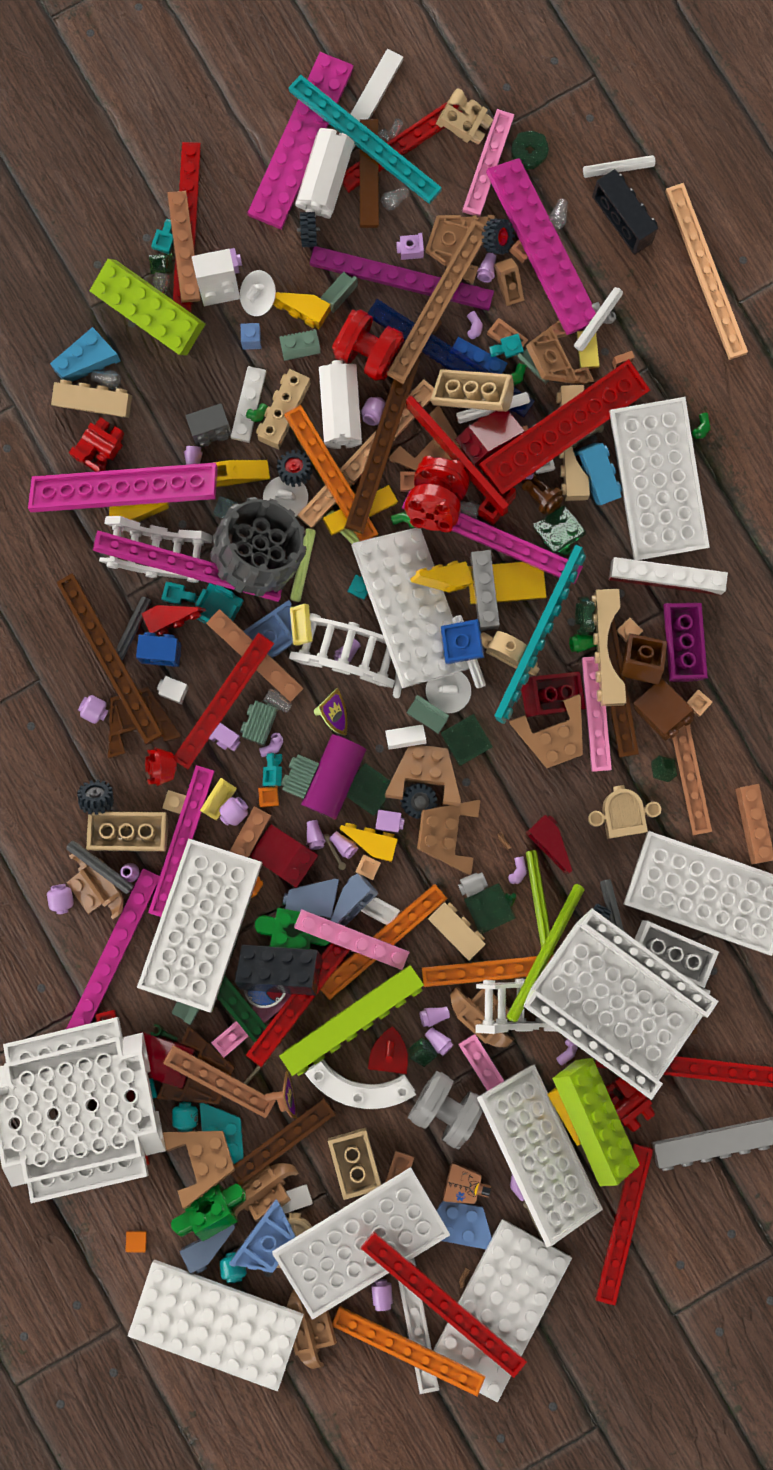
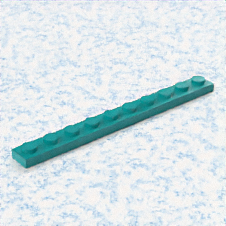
(365, 139)
(537, 640)

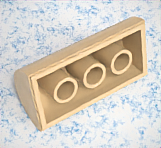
(473, 390)
(127, 831)

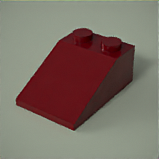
(489, 435)
(546, 693)
(549, 840)
(284, 856)
(157, 1052)

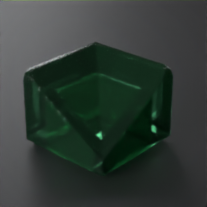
(161, 263)
(664, 768)
(422, 1052)

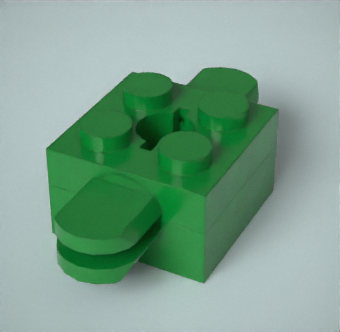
(283, 931)
(215, 1217)

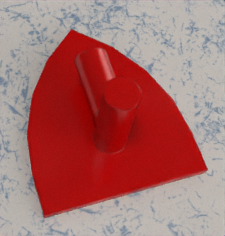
(389, 1053)

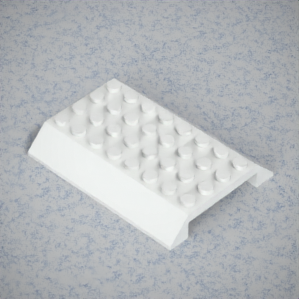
(618, 1002)

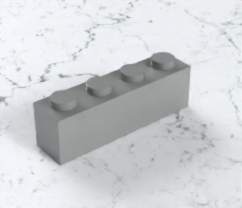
(484, 590)

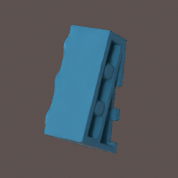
(84, 356)
(600, 473)

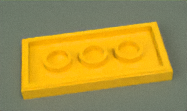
(515, 582)

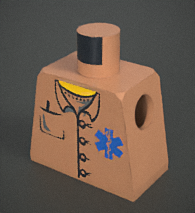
(464, 1185)

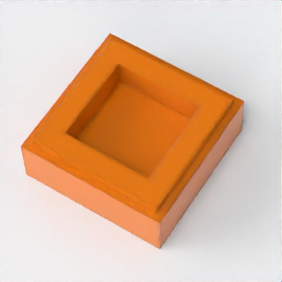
(268, 797)
(136, 1241)

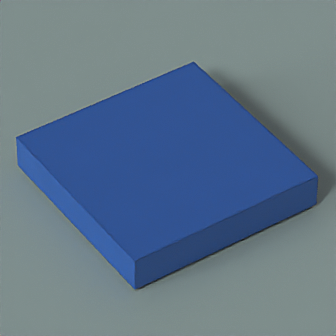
(462, 641)

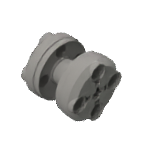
(435, 1103)

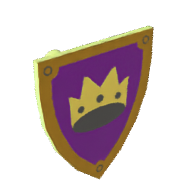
(334, 712)

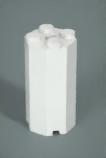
(324, 172)
(340, 405)

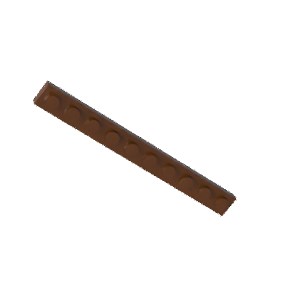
(379, 453)
(109, 659)

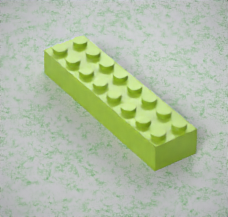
(351, 1020)

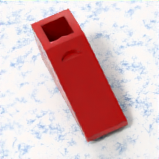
(162, 618)

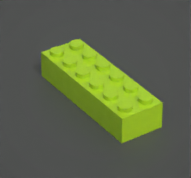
(147, 307)
(596, 1122)

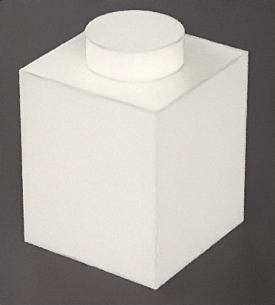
(172, 689)

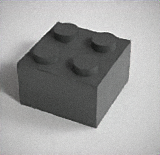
(209, 425)

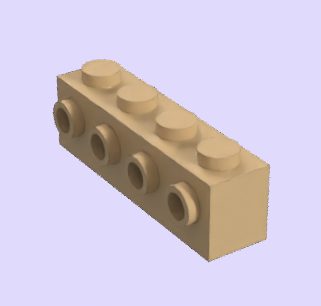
(288, 397)
(91, 399)

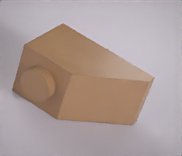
(509, 281)

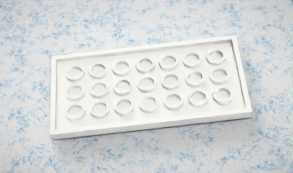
(659, 478)
(406, 610)
(704, 892)
(199, 925)
(540, 1155)
(328, 1260)
(508, 1297)
(215, 1325)

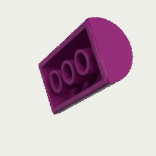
(685, 642)
(334, 776)

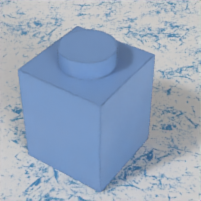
(250, 336)

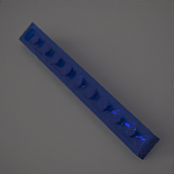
(434, 348)

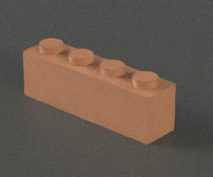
(755, 824)

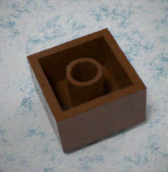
(643, 658)

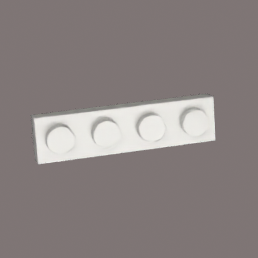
(249, 399)

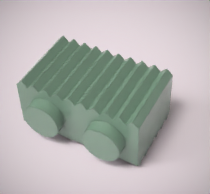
(300, 345)
(259, 722)
(300, 776)

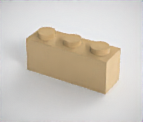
(457, 930)

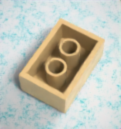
(354, 1163)

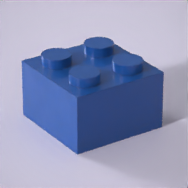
(158, 650)

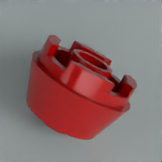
(160, 766)

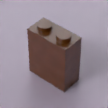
(664, 710)

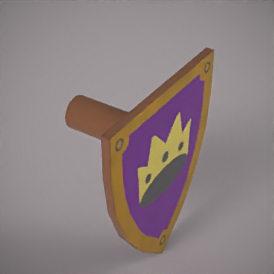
(285, 1098)

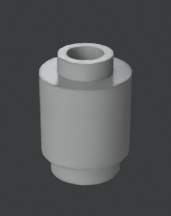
(472, 884)

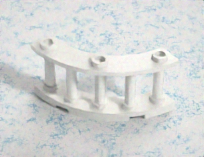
(156, 533)
(342, 665)
(501, 1024)
(359, 1094)

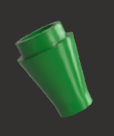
(581, 642)

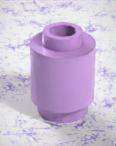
(382, 1295)

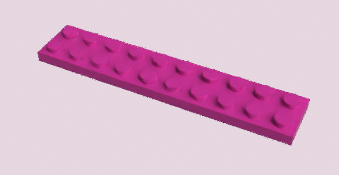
(292, 154)
(542, 245)
(123, 487)

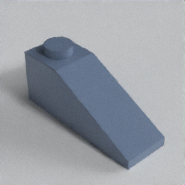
(353, 899)
(200, 1252)

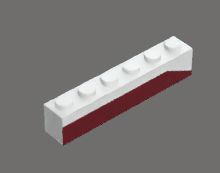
(668, 576)

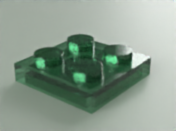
(559, 529)
(466, 740)
(368, 789)
(490, 908)

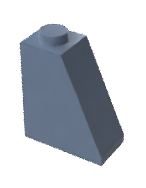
(313, 898)

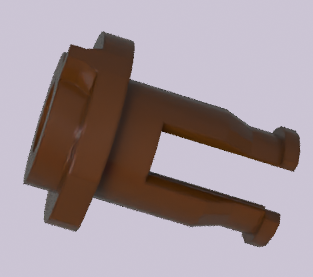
(545, 496)

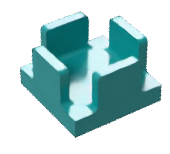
(218, 598)

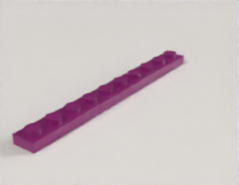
(396, 277)

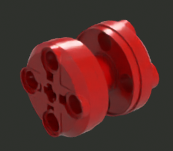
(356, 339)
(437, 494)

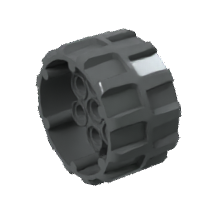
(275, 524)

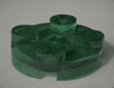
(534, 140)
(583, 615)

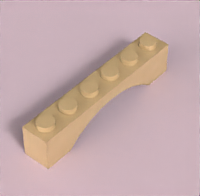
(575, 479)
(611, 687)

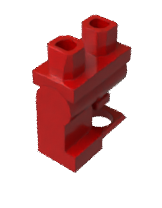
(95, 440)
(631, 1105)

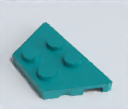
(219, 1120)

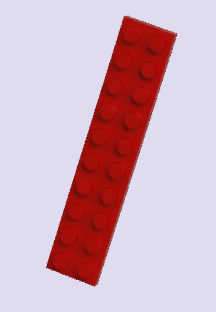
(563, 427)

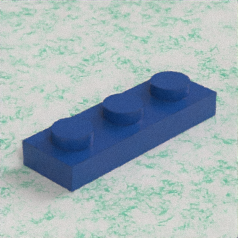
(480, 356)

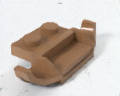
(95, 890)
(472, 1012)
(265, 1188)
(311, 1334)

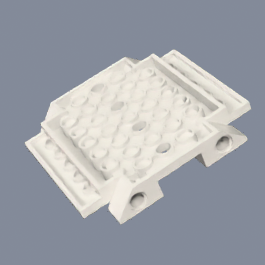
(82, 1145)

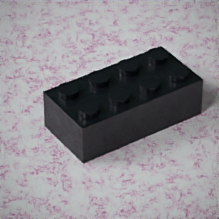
(625, 211)
(278, 970)

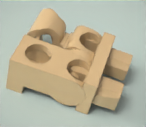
(464, 124)

